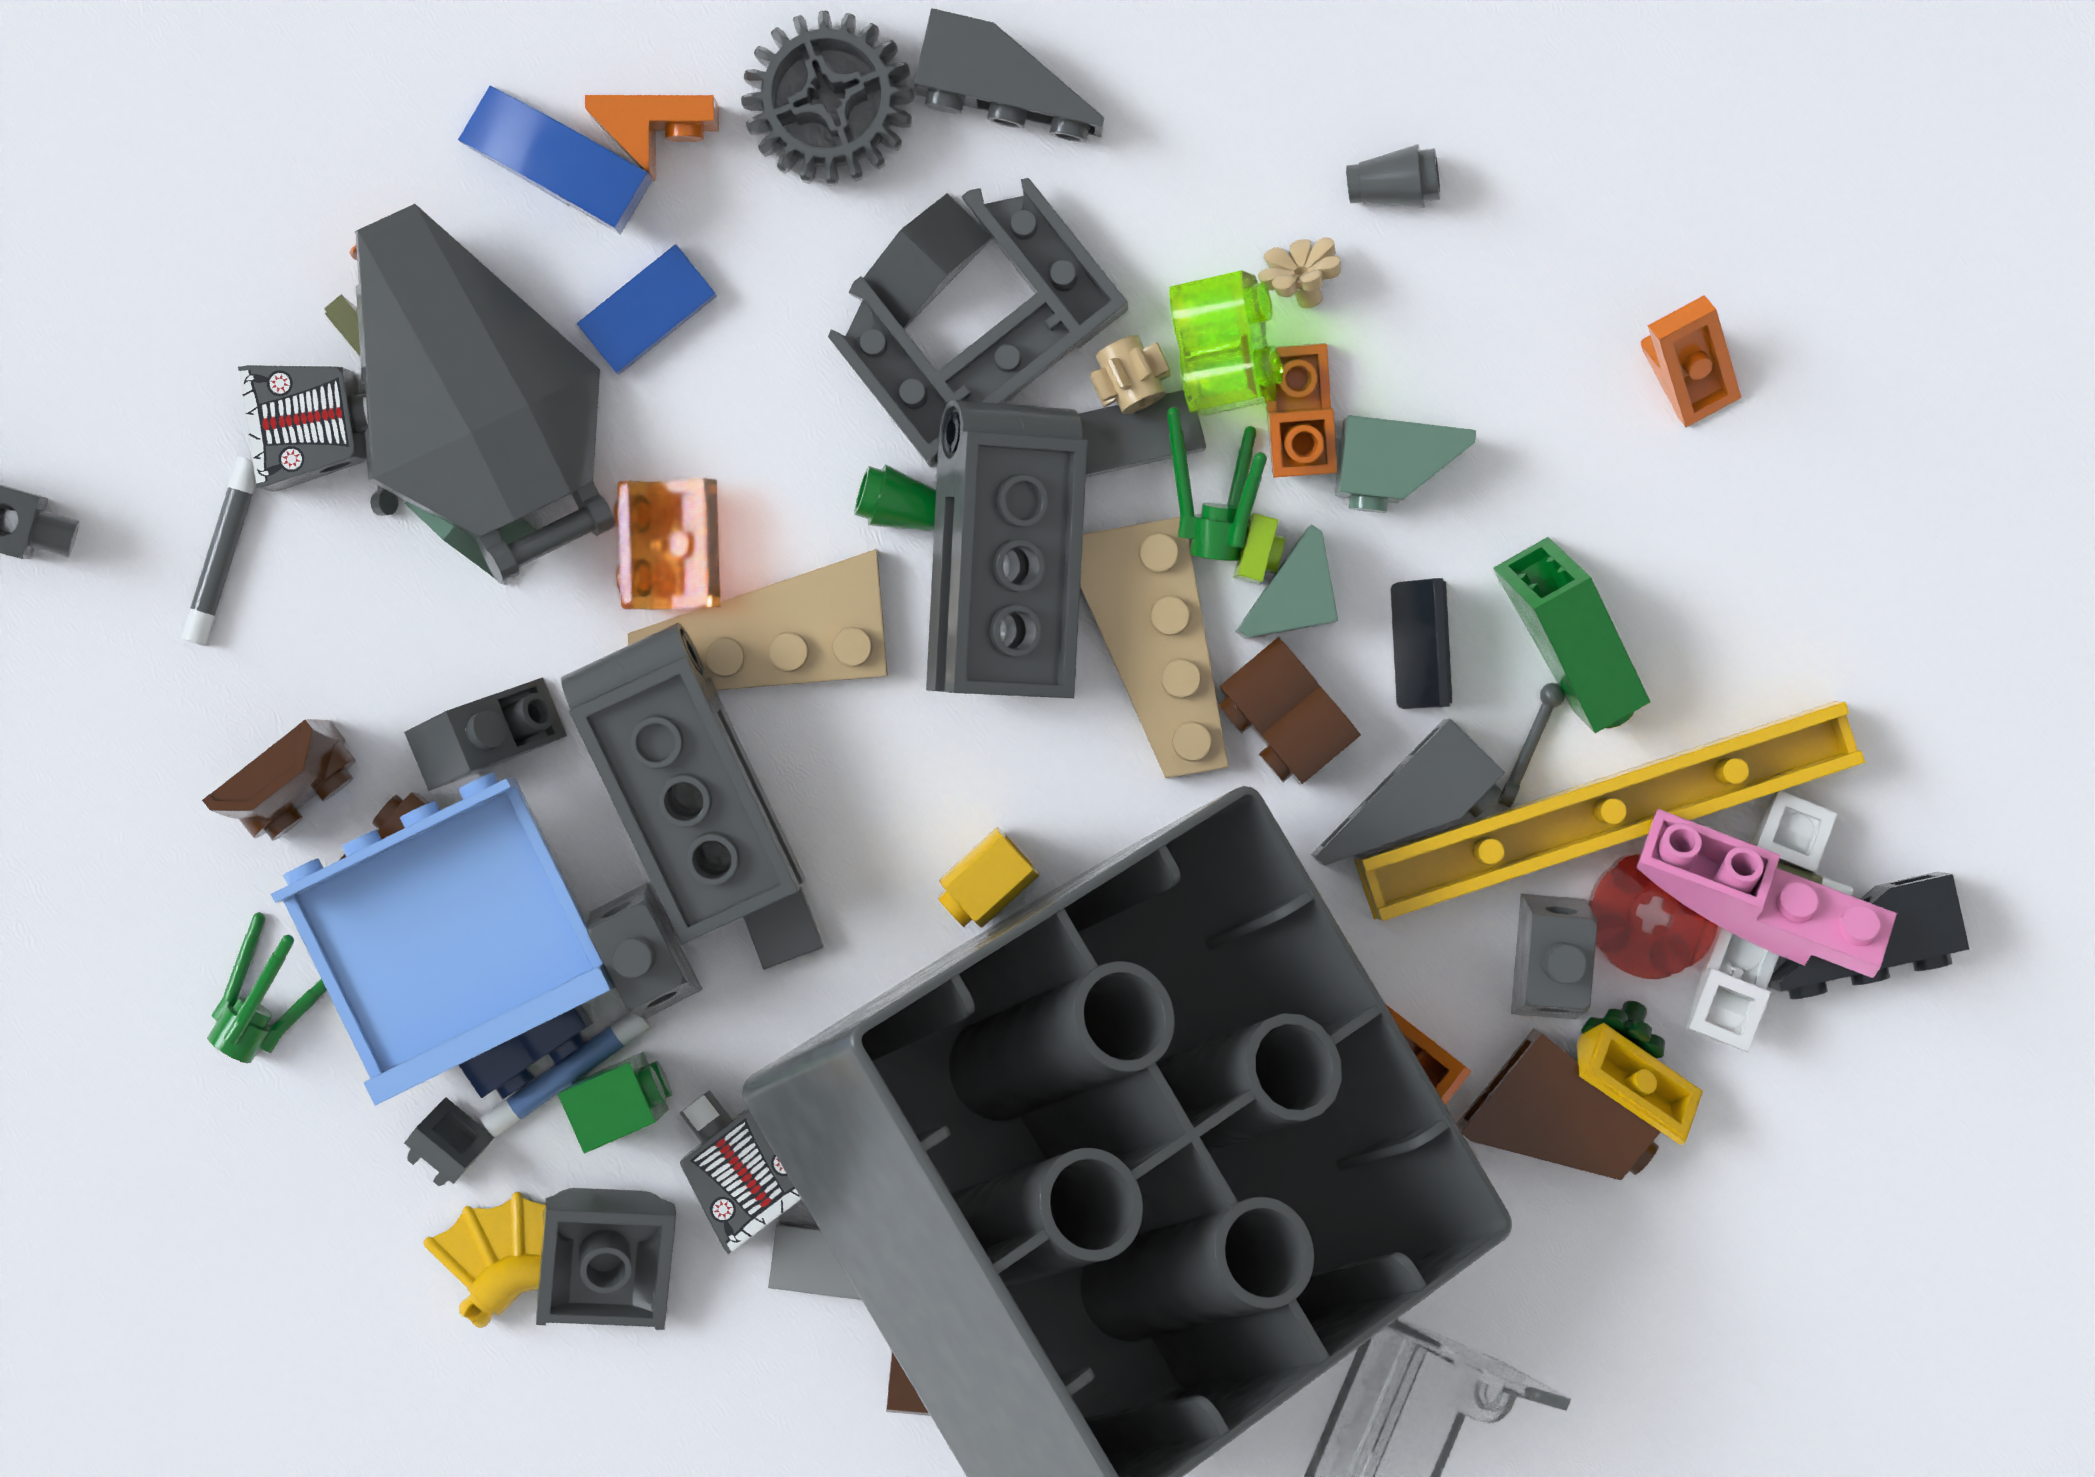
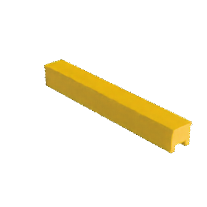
(1608, 811)

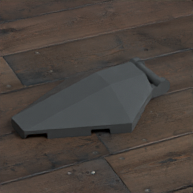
(471, 394)

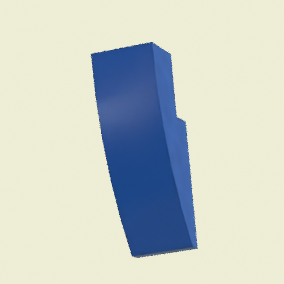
(556, 159)

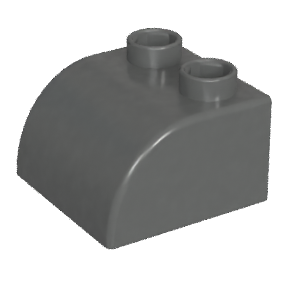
(1131, 1159)

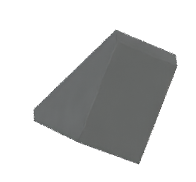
(925, 258)

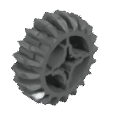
(856, 87)

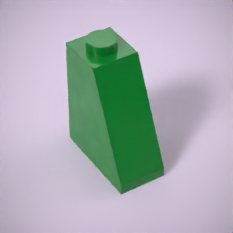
(1573, 634)

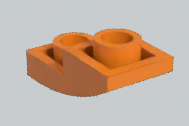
(1302, 415)

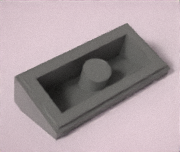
(1137, 438)

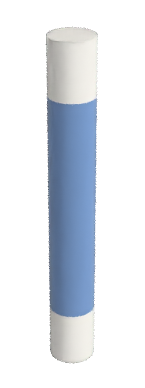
(564, 1073)

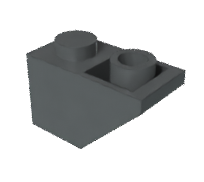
(485, 733)

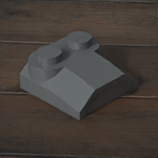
(605, 1258)

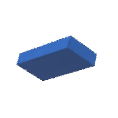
(646, 309)

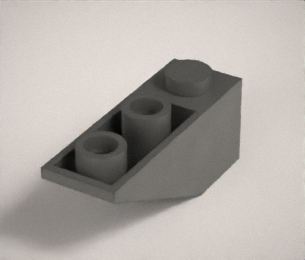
(986, 69)

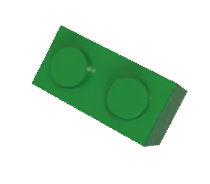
(616, 1101)

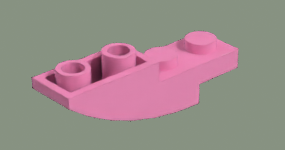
(1754, 899)

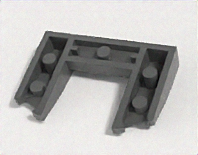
(1068, 310)

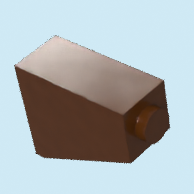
(1554, 1115)

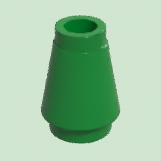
(895, 500)

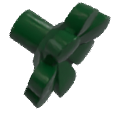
(1631, 1025)

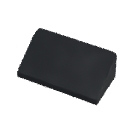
(1421, 643)

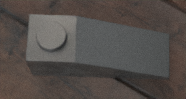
(1428, 789)

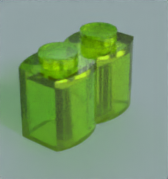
(1225, 342)

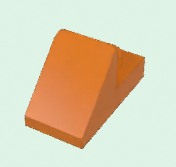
(636, 118)
(1692, 361)

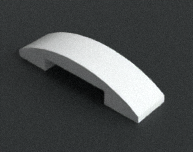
(1737, 972)

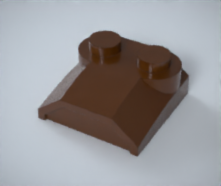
(284, 778)

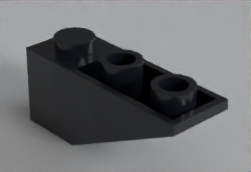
(1923, 933)

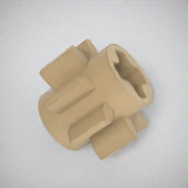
(1130, 374)

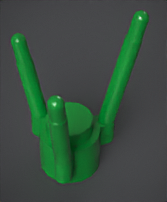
(1220, 527)
(243, 1023)

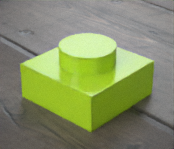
(1261, 549)

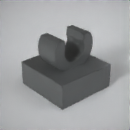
(447, 1142)

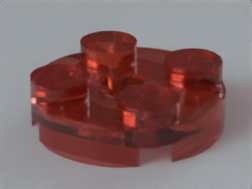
(1619, 930)

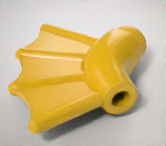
(492, 1255)

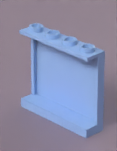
(445, 935)

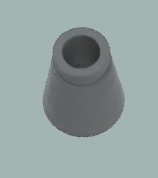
(1396, 179)

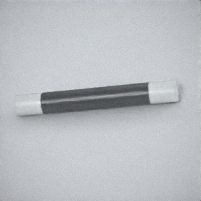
(220, 553)

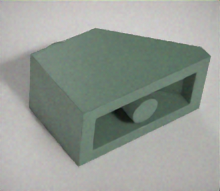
(1392, 459)

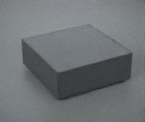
(783, 930)

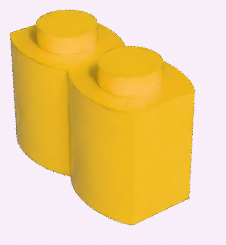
(986, 879)

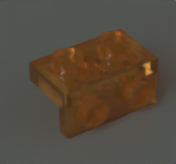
(668, 544)

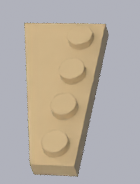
(1152, 622)
(793, 630)

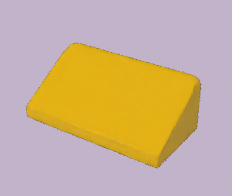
(1638, 1081)

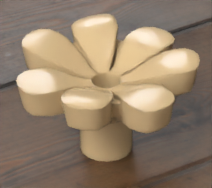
(1301, 270)

